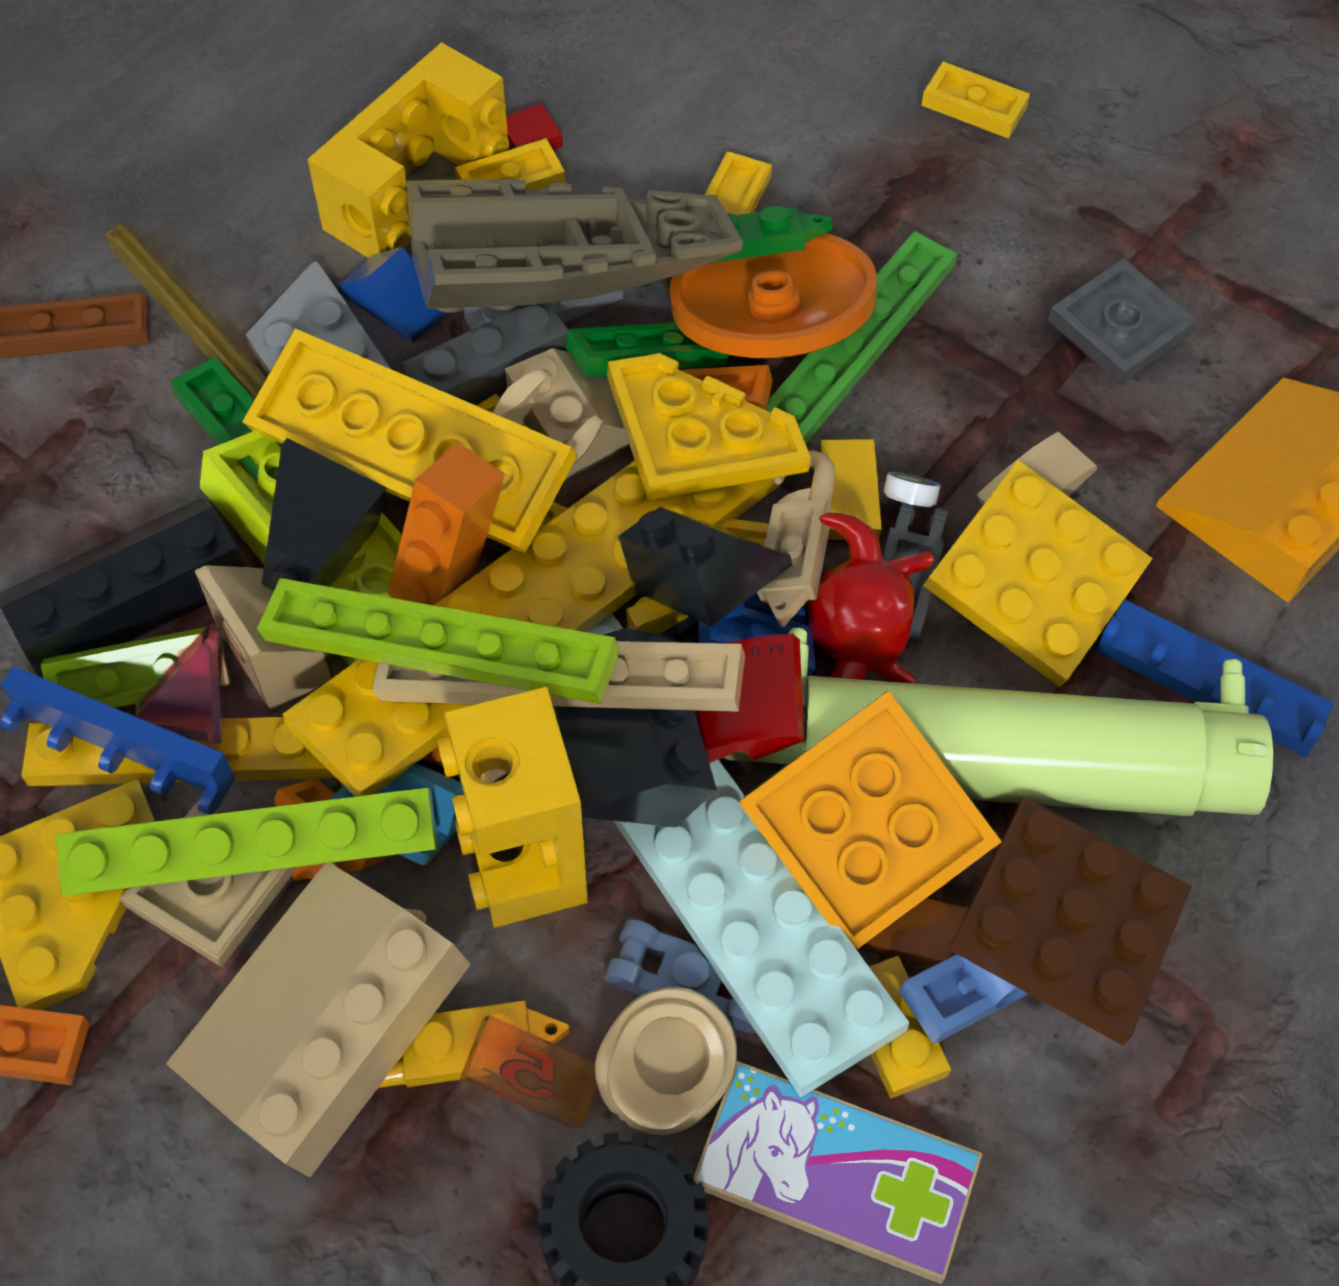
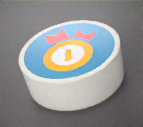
(911, 489)

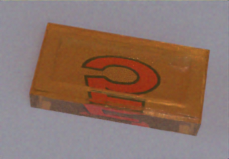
(530, 1072)

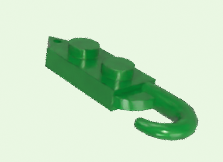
(776, 231)

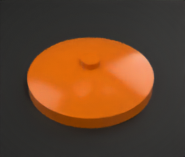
(778, 300)

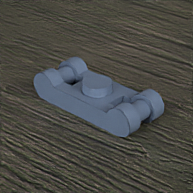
(681, 967)

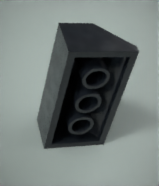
(119, 586)

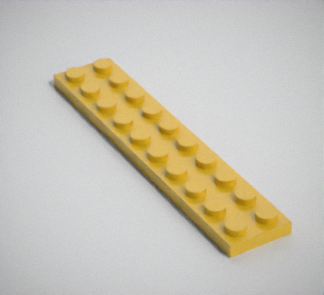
(564, 580)

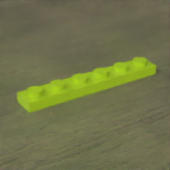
(440, 640)
(246, 841)

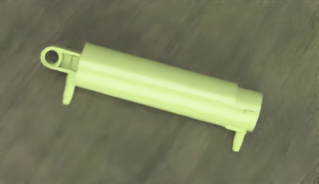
(1069, 746)

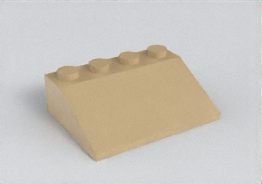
(318, 1017)

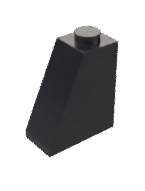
(317, 517)

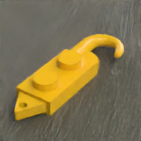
(447, 1038)

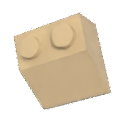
(569, 403)
(275, 669)

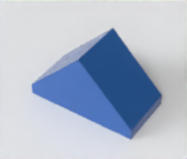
(391, 293)

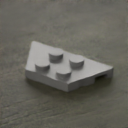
(316, 309)

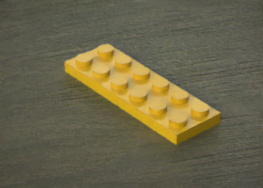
(399, 427)

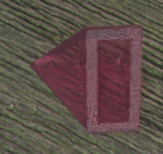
(191, 692)

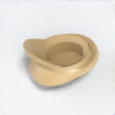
(666, 1060)

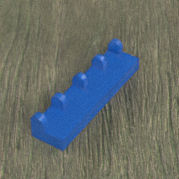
(1195, 668)
(119, 735)

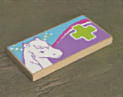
(839, 1172)

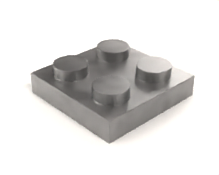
(1122, 320)

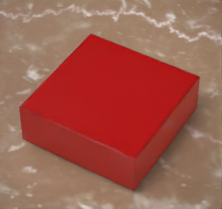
(531, 126)

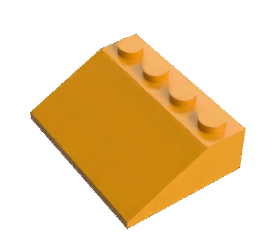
(1269, 489)

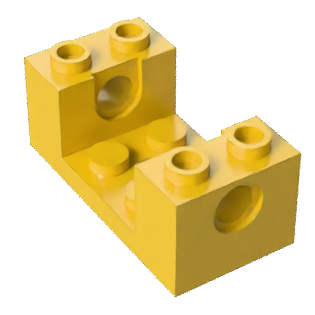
(437, 107)
(527, 810)

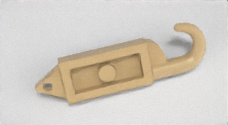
(799, 533)

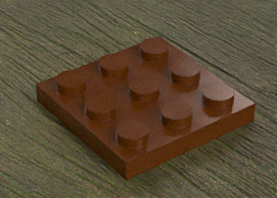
(1072, 920)

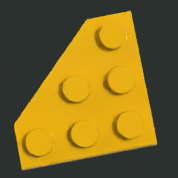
(699, 432)
(50, 937)

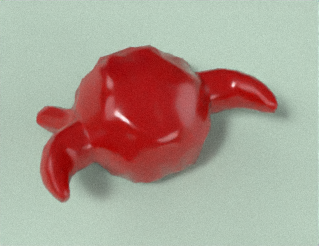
(865, 605)

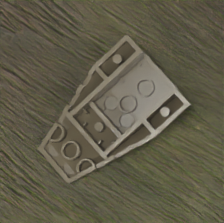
(532, 247)

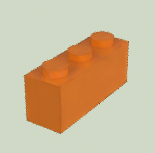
(445, 526)

